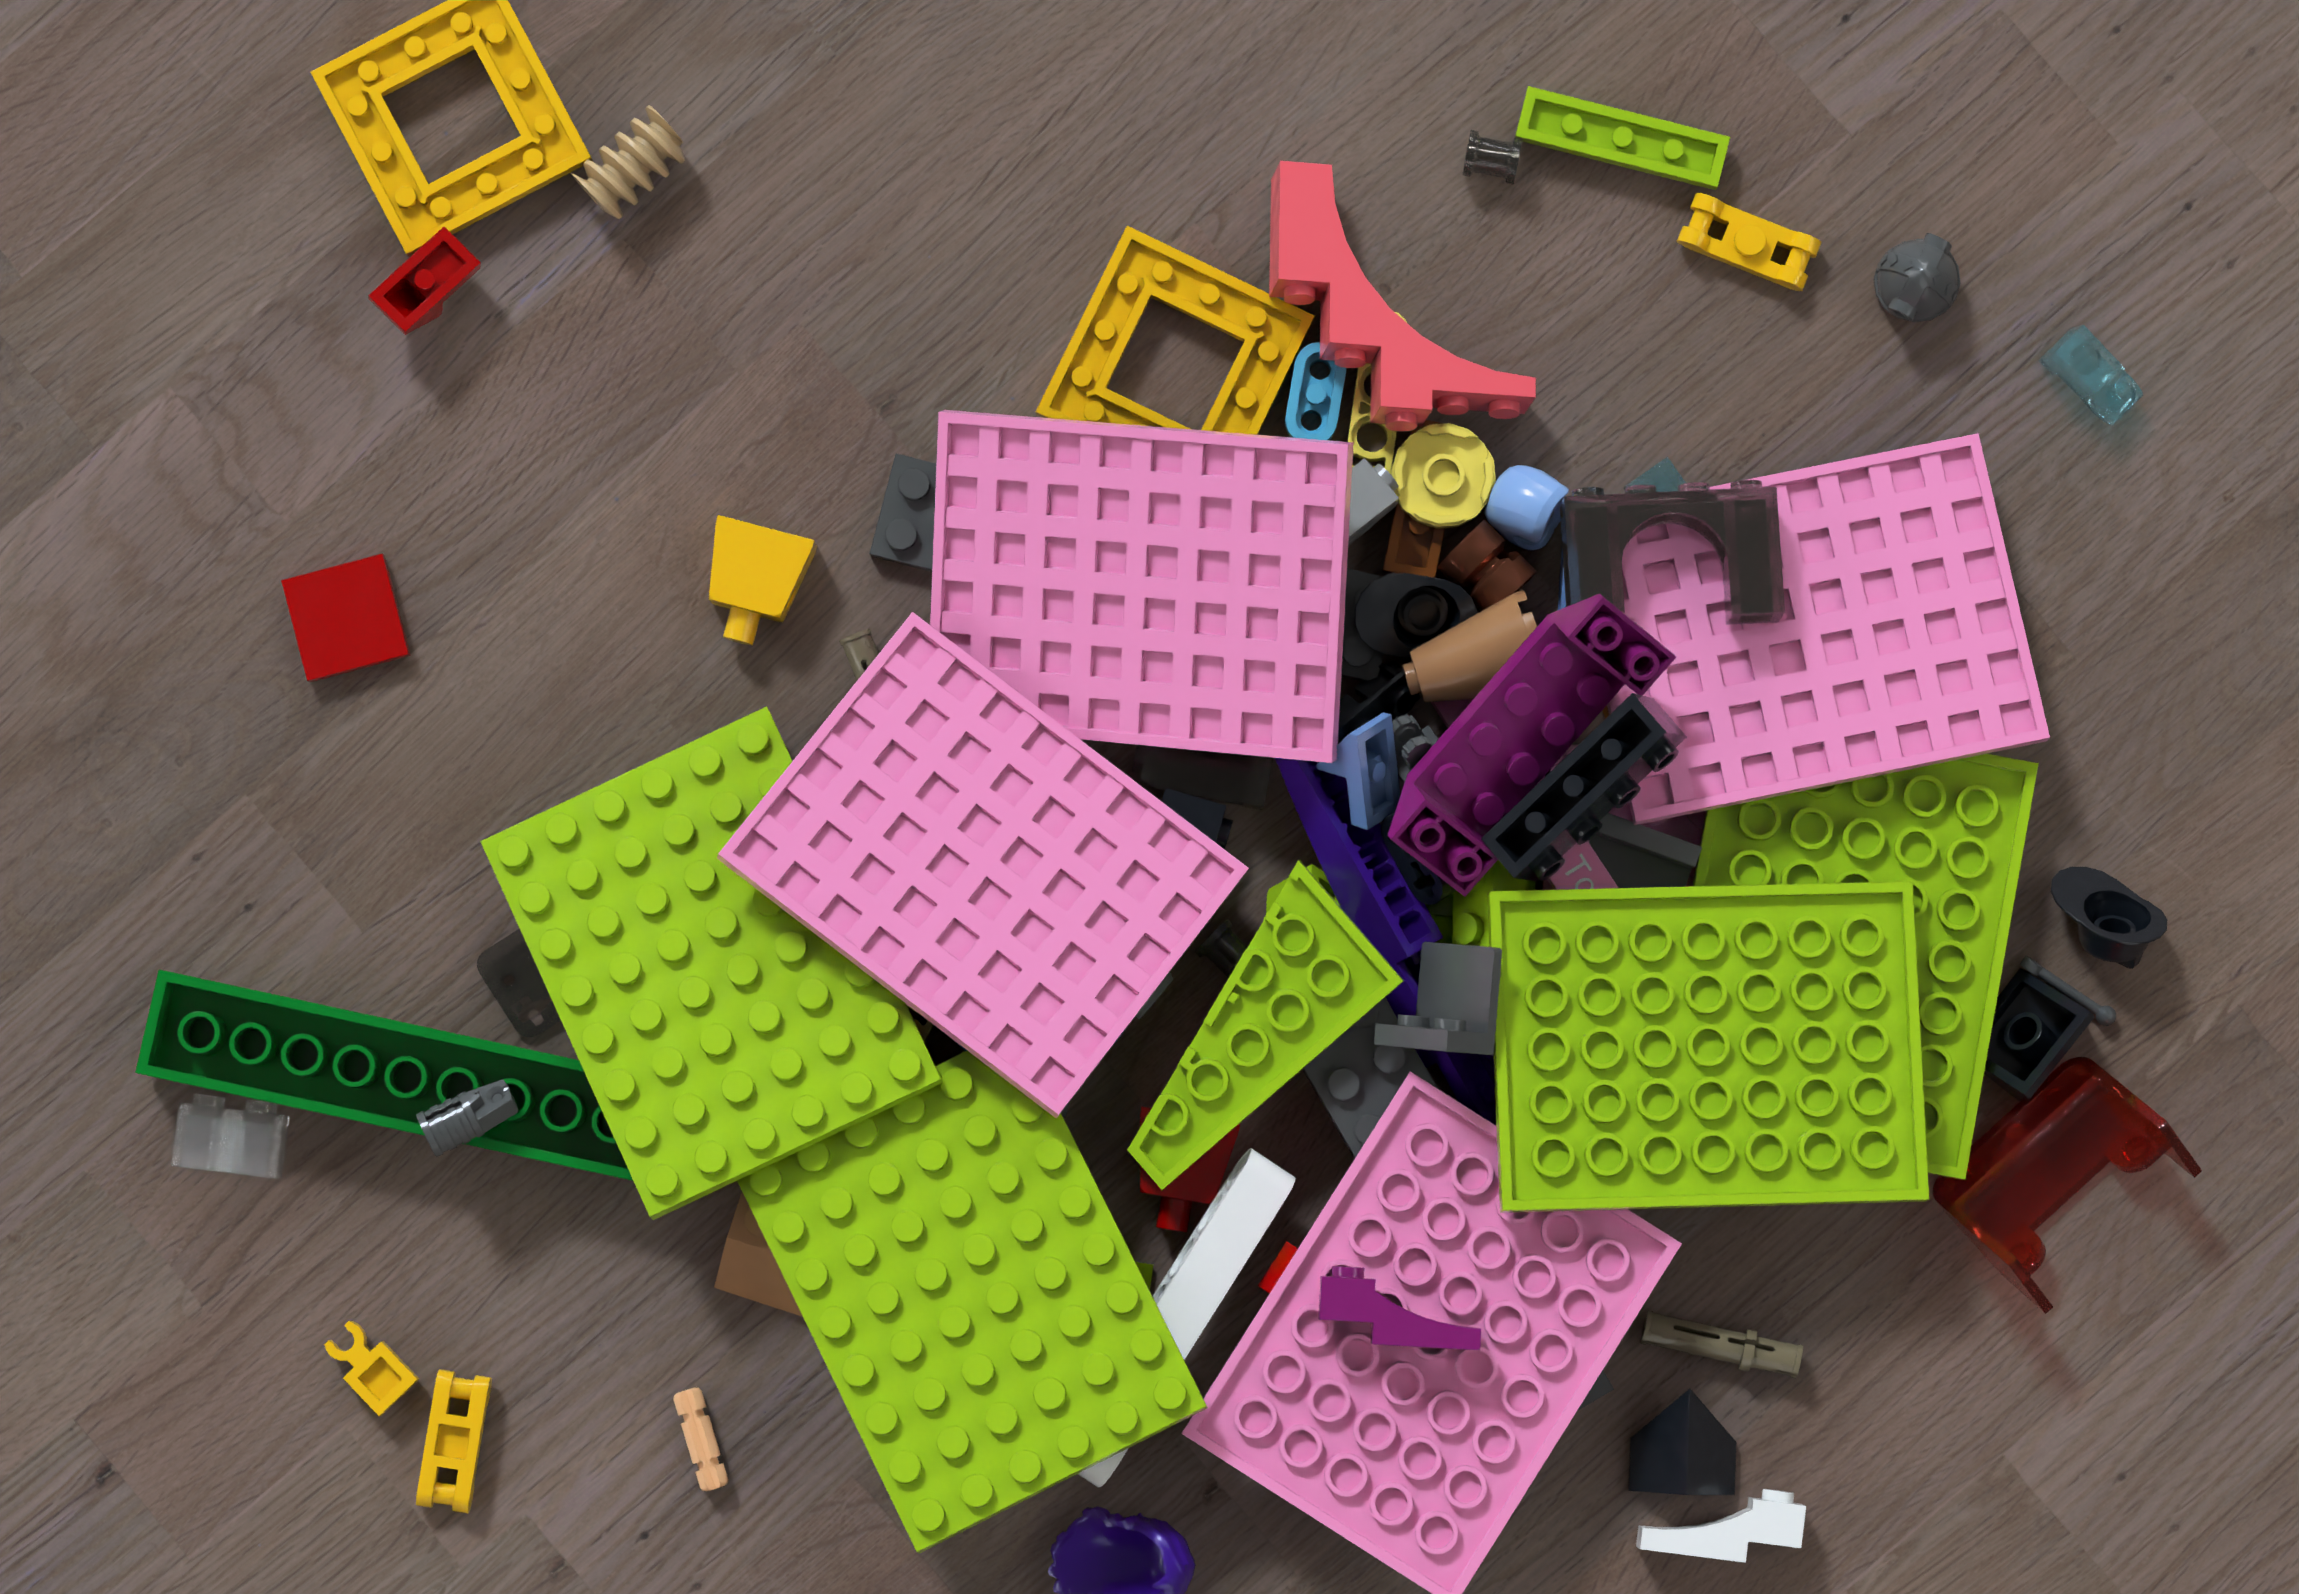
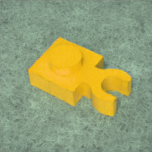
(376, 1373)

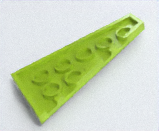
(1281, 1007)

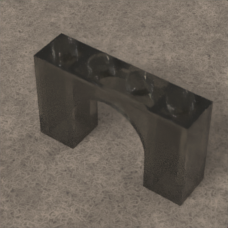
(1736, 522)

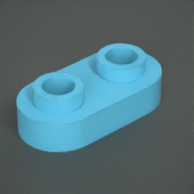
(1314, 395)

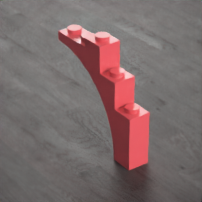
(1356, 324)

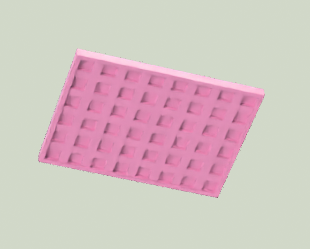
(1149, 577)
(1889, 646)
(983, 864)

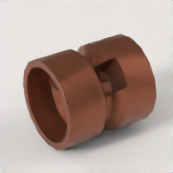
(1486, 567)

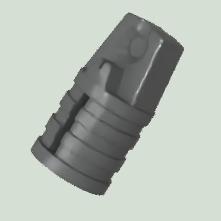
(466, 1116)

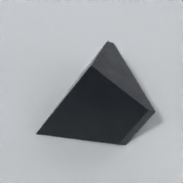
(1683, 1452)

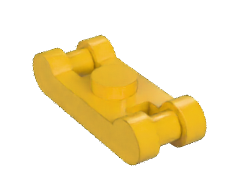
(1748, 242)
(453, 1441)

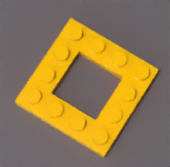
(362, 77)
(1151, 269)

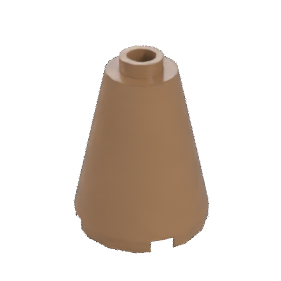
(1469, 654)

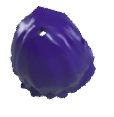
(1120, 1556)

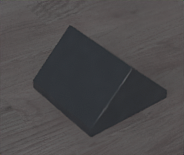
(2031, 1034)

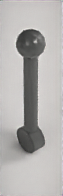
(2104, 1014)

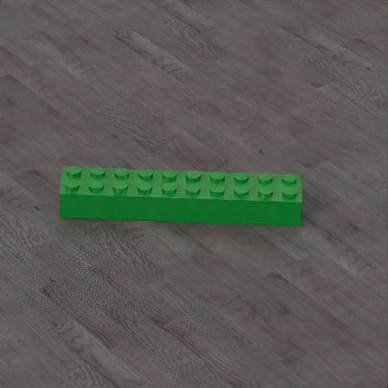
(369, 1068)

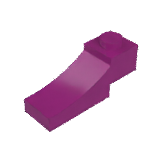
(1354, 1299)

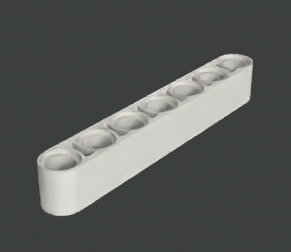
(1214, 1259)

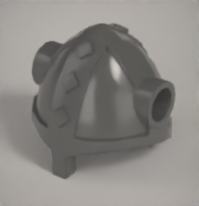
(1918, 279)

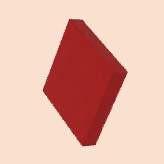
(345, 618)

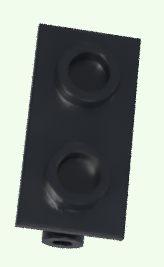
(1382, 694)

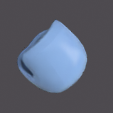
(1523, 506)

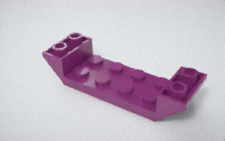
(1518, 733)

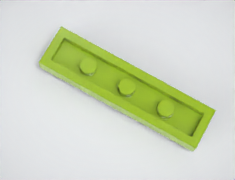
(1622, 138)

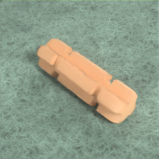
(700, 1439)

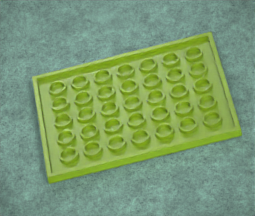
(1962, 843)
(685, 990)
(1708, 1047)
(971, 1299)

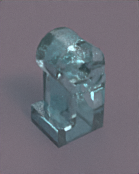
(2092, 374)

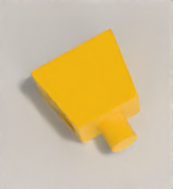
(755, 574)

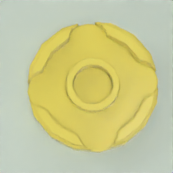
(1443, 475)

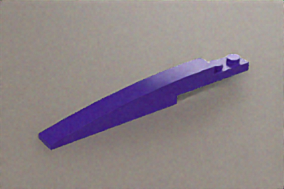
(1383, 909)

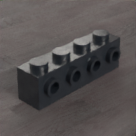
(1584, 788)

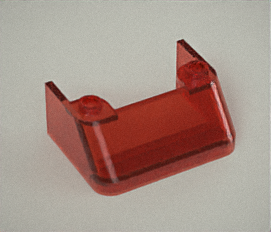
(2044, 1157)

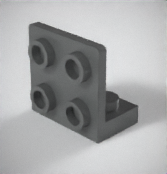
(1453, 1002)

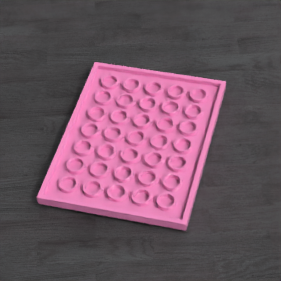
(1424, 1444)

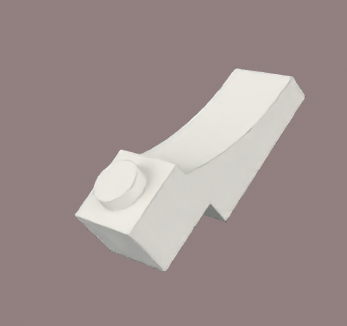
(1765, 1521)

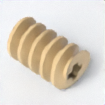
(632, 163)

